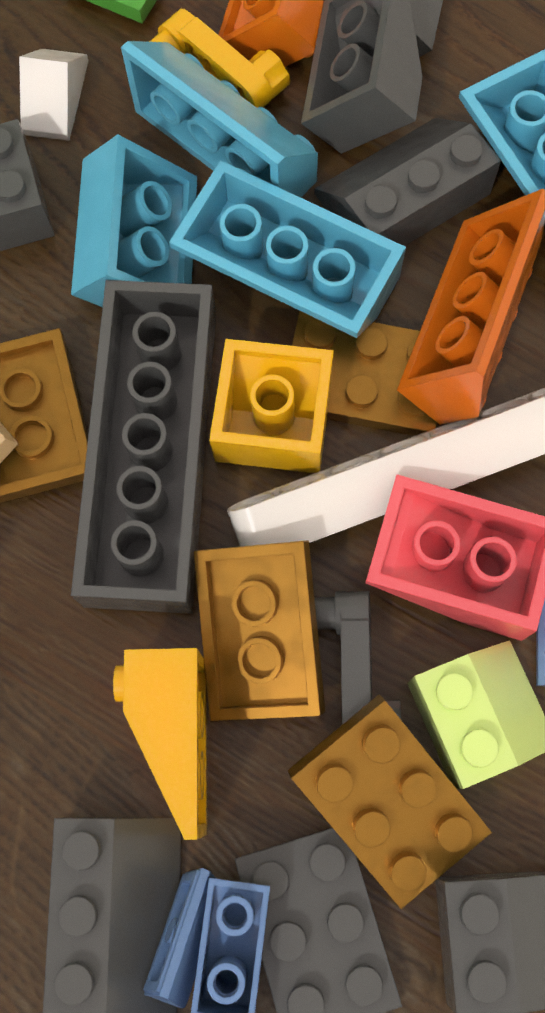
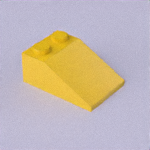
(168, 716)

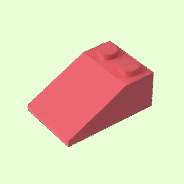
(462, 557)

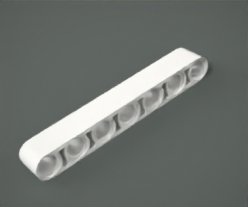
(363, 486)

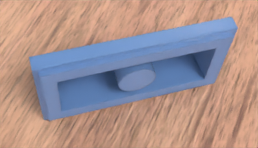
(178, 950)

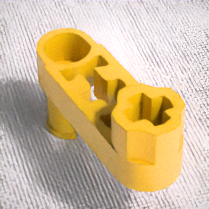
(255, 79)

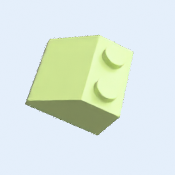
(480, 714)

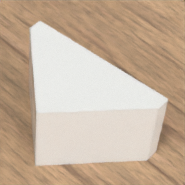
(50, 92)

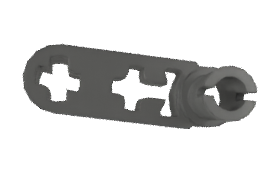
(351, 618)

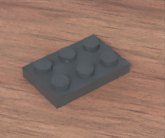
(320, 928)

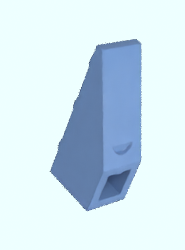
(231, 947)

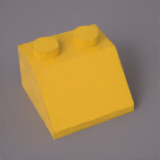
(271, 406)

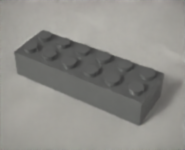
(146, 448)

